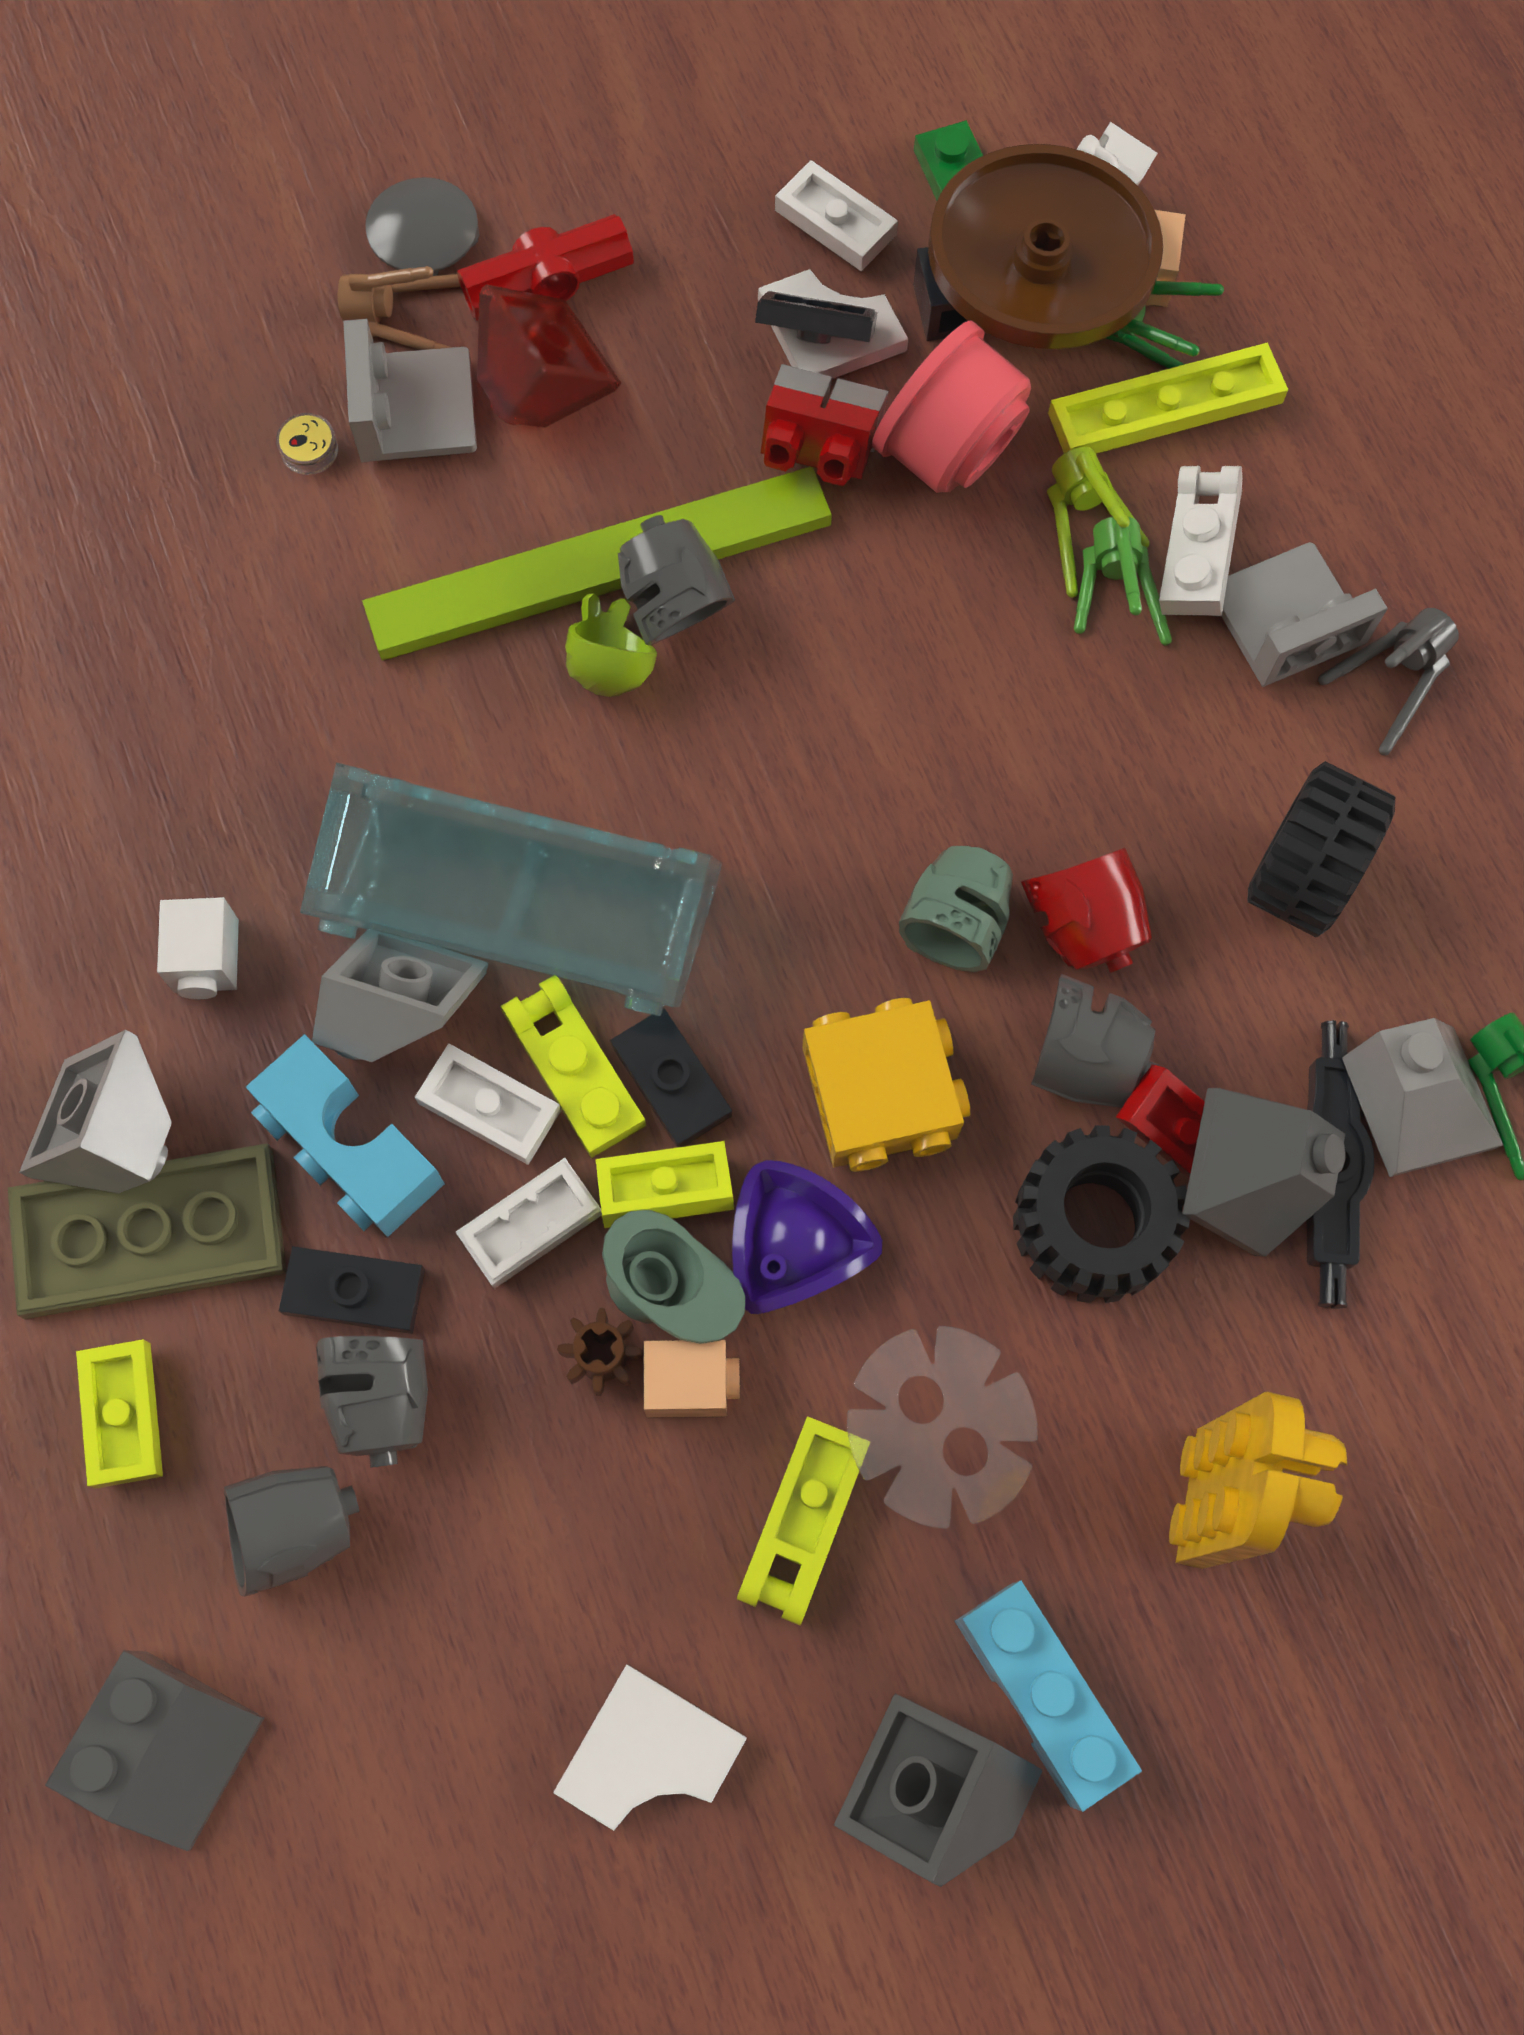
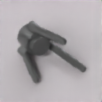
(1416, 646)

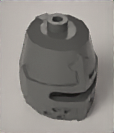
(671, 578)
(1091, 1052)
(373, 1394)
(286, 1525)

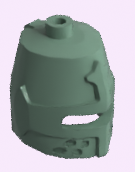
(959, 909)

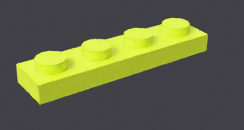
(1169, 400)

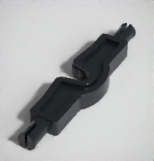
(1335, 1227)

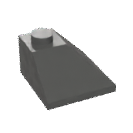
(1260, 1169)
(935, 1793)

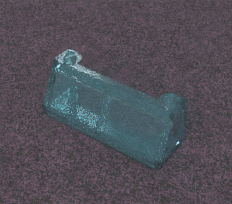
(509, 887)

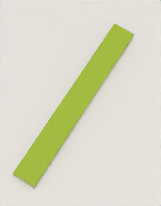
(585, 564)

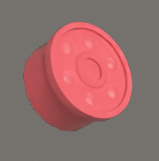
(955, 412)

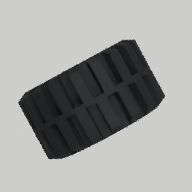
(1321, 849)
(1131, 1173)

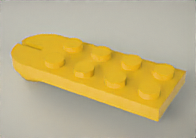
(1236, 1484)

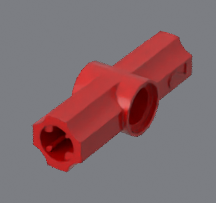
(551, 262)

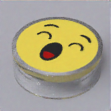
(307, 443)

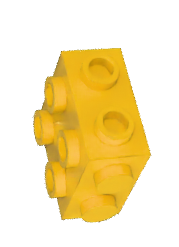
(884, 1083)

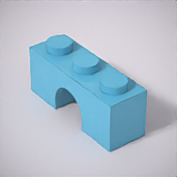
(304, 1097)
(1049, 1695)

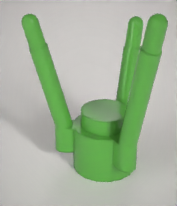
(1120, 556)

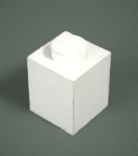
(198, 946)

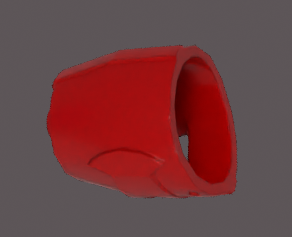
(1093, 911)

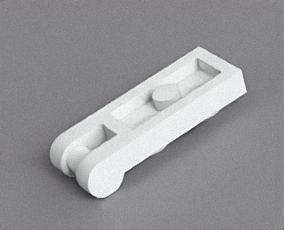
(1201, 542)

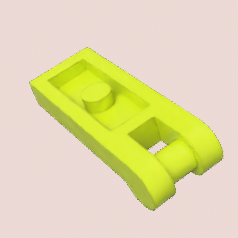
(574, 1068)
(803, 1520)

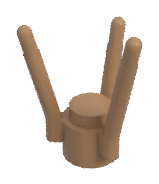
(372, 298)

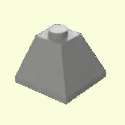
(390, 994)
(1420, 1096)
(102, 1121)

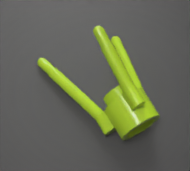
(1085, 486)

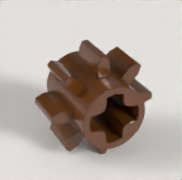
(603, 1334)

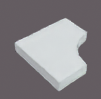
(841, 354)
(647, 1747)

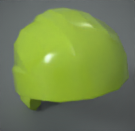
(604, 652)

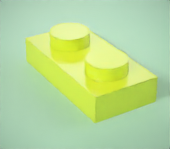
(666, 1181)
(119, 1414)

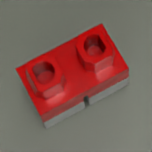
(820, 430)

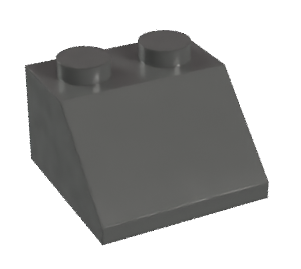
(155, 1750)

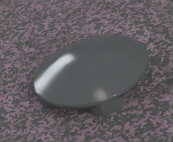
(422, 224)

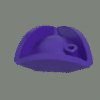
(796, 1236)

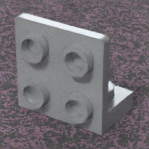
(407, 399)
(1295, 614)

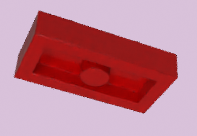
(1167, 1114)

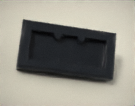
(816, 318)
(671, 1078)
(352, 1290)

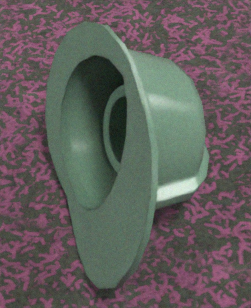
(670, 1278)

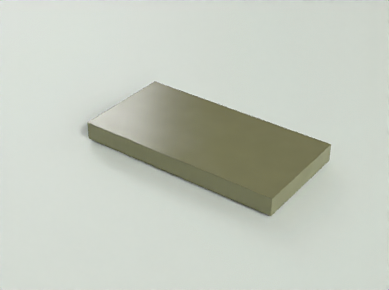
(185, 1230)

